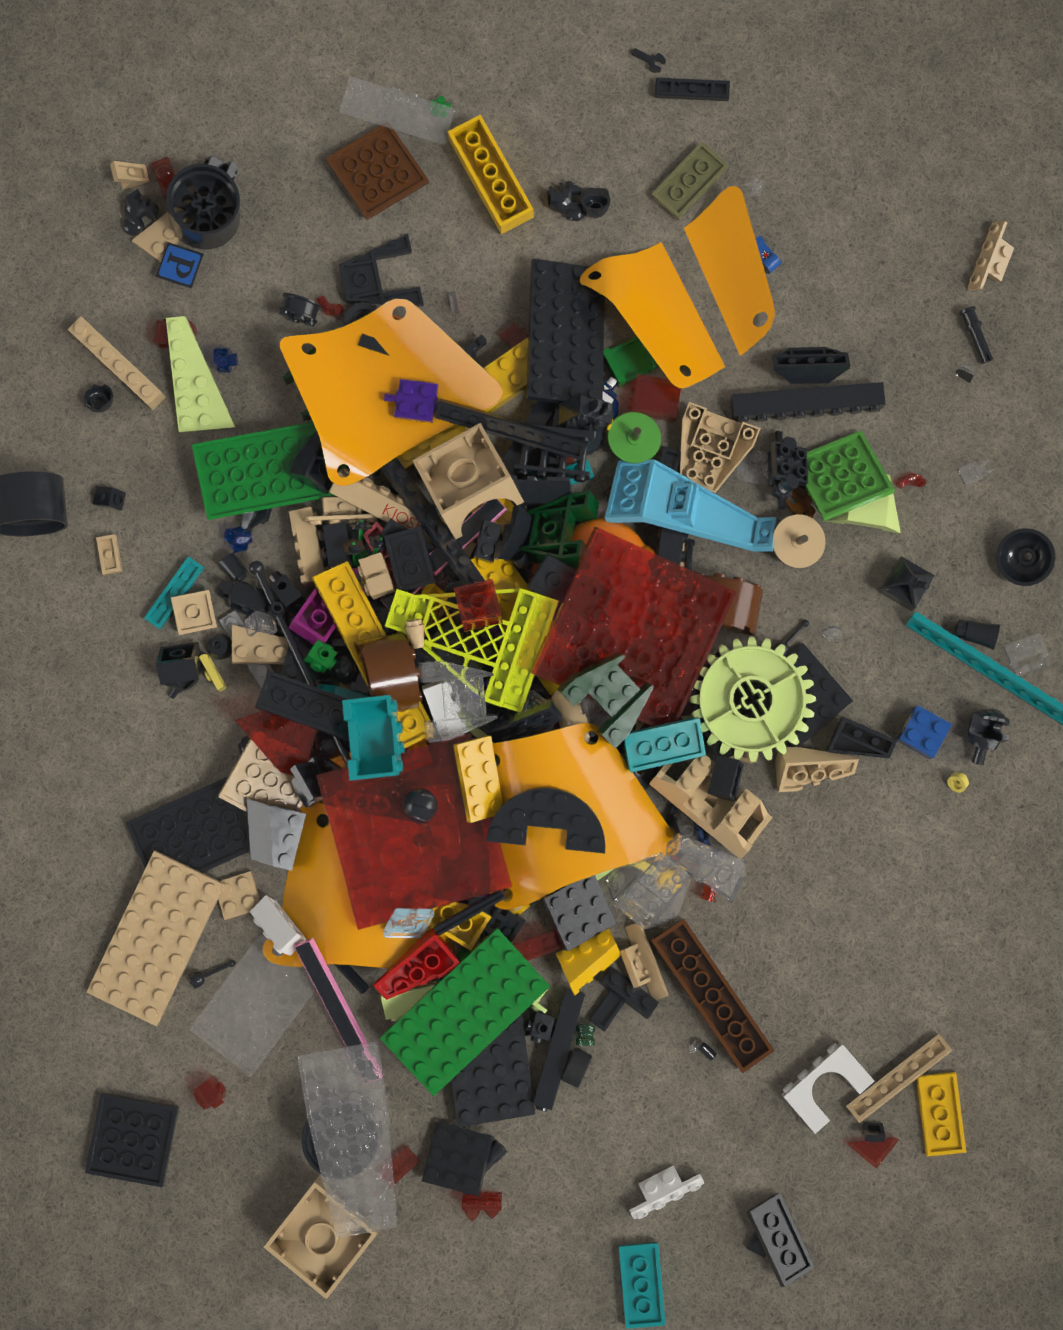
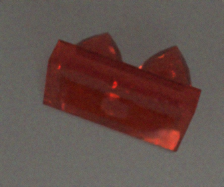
(488, 1201)

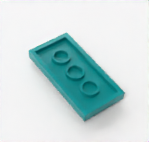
(664, 744)
(642, 1285)

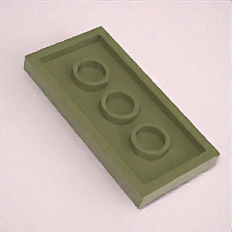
(690, 181)

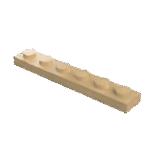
(899, 1078)

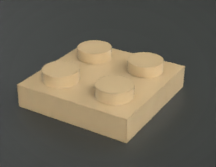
(193, 612)
(238, 895)

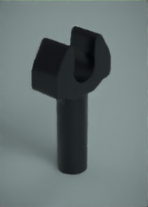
(650, 60)

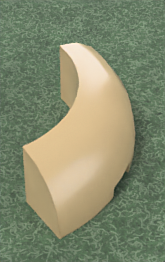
(570, 714)

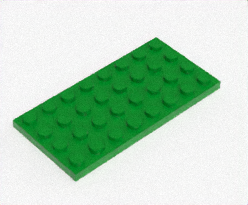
(253, 471)
(464, 1012)

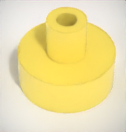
(958, 782)

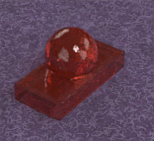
(164, 173)

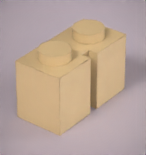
(376, 576)

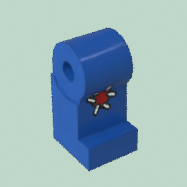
(769, 259)

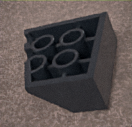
(539, 492)

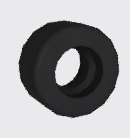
(576, 1067)

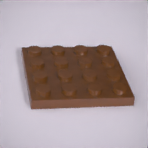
(377, 171)

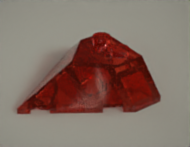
(279, 739)

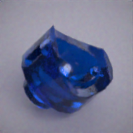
(225, 360)
(238, 538)

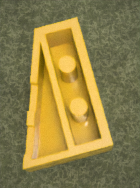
(588, 959)

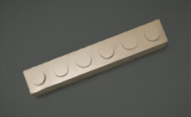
(116, 363)

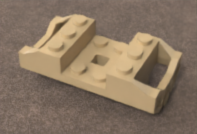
(716, 816)

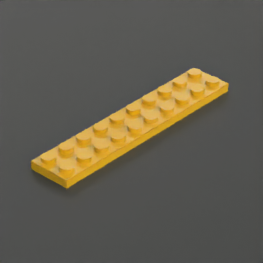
(358, 622)

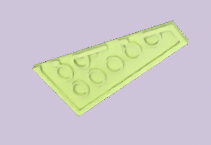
(195, 390)

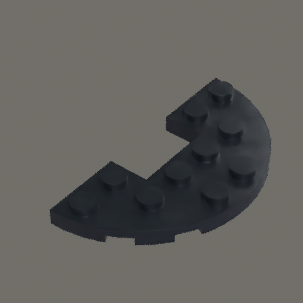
(548, 809)

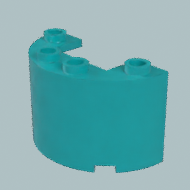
(373, 737)

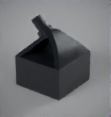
(906, 583)
(179, 667)

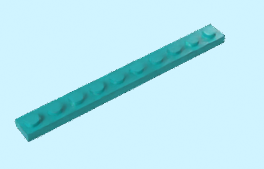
(986, 666)

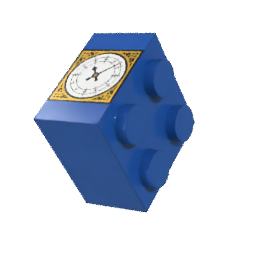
(923, 732)

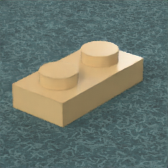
(109, 554)

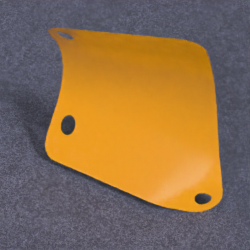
(348, 384)

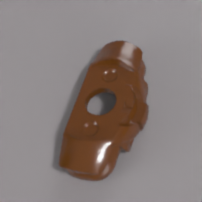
(803, 503)

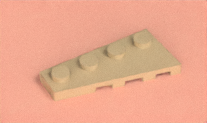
(156, 236)
(258, 649)

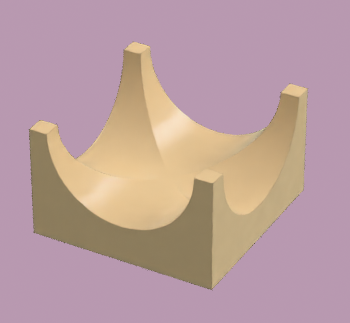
(464, 476)
(310, 1245)

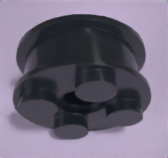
(299, 309)

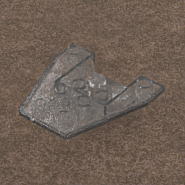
(650, 891)

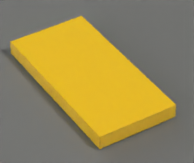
(941, 1114)

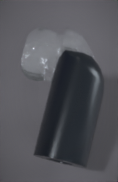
(702, 1047)

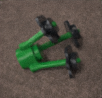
(357, 548)

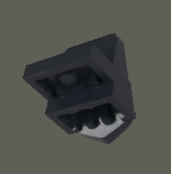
(306, 781)

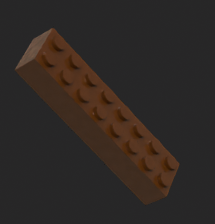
(712, 995)

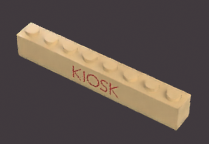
(381, 503)

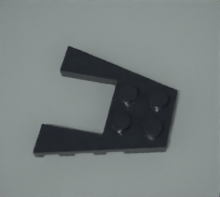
(362, 278)

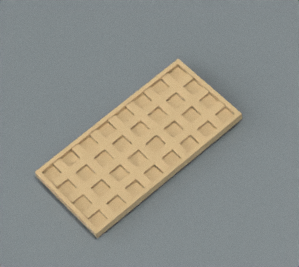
(155, 938)

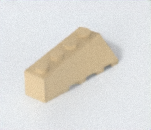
(307, 545)

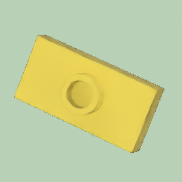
(212, 673)

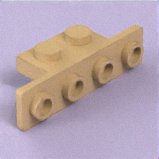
(993, 257)
(338, 509)
(642, 963)

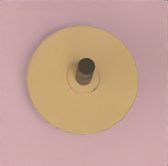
(799, 541)

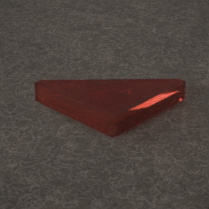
(873, 1151)

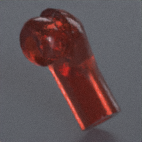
(330, 309)
(911, 479)

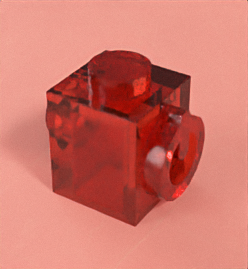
(210, 1093)

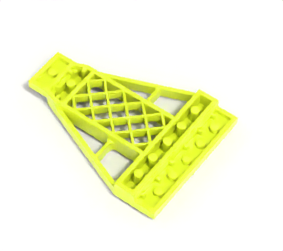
(520, 645)

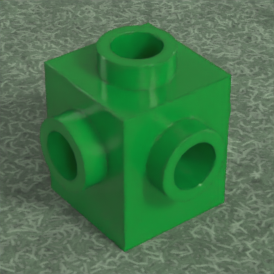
(321, 657)

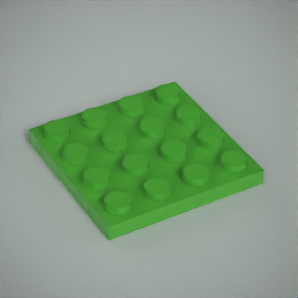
(845, 476)

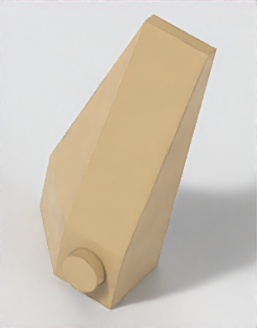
(805, 766)

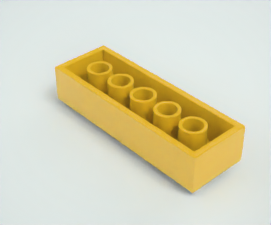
(490, 174)

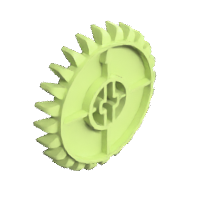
(781, 682)

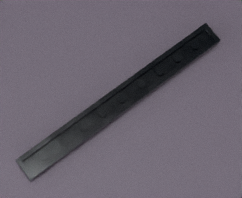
(431, 522)

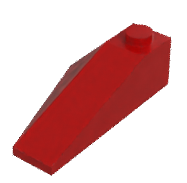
(422, 962)

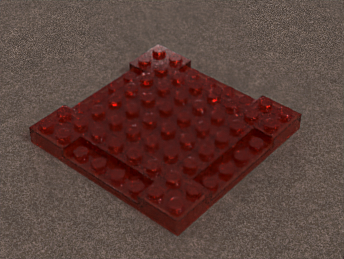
(643, 609)
(407, 863)

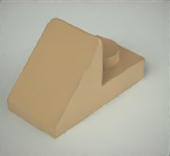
(129, 174)

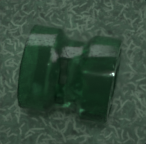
(585, 1035)

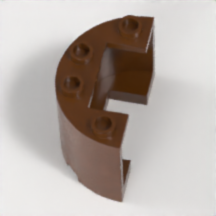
(746, 604)
(391, 669)

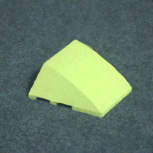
(877, 514)

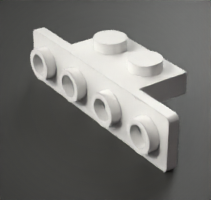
(663, 1189)

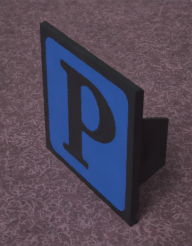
(179, 265)

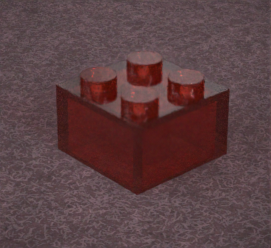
(478, 605)

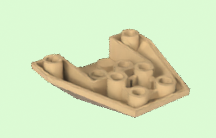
(713, 446)

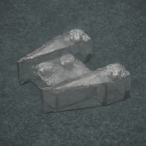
(462, 699)

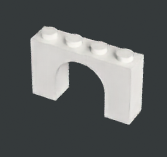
(800, 1093)

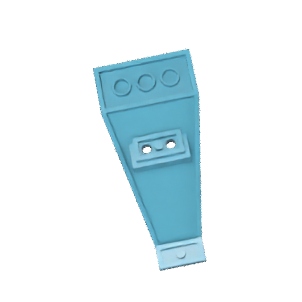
(670, 500)

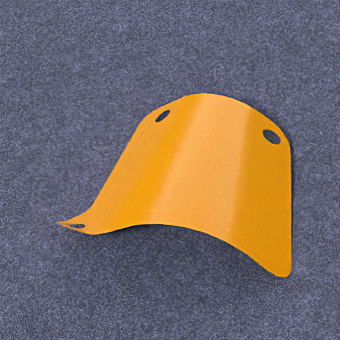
(659, 308)
(601, 780)
(322, 910)

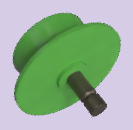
(634, 437)

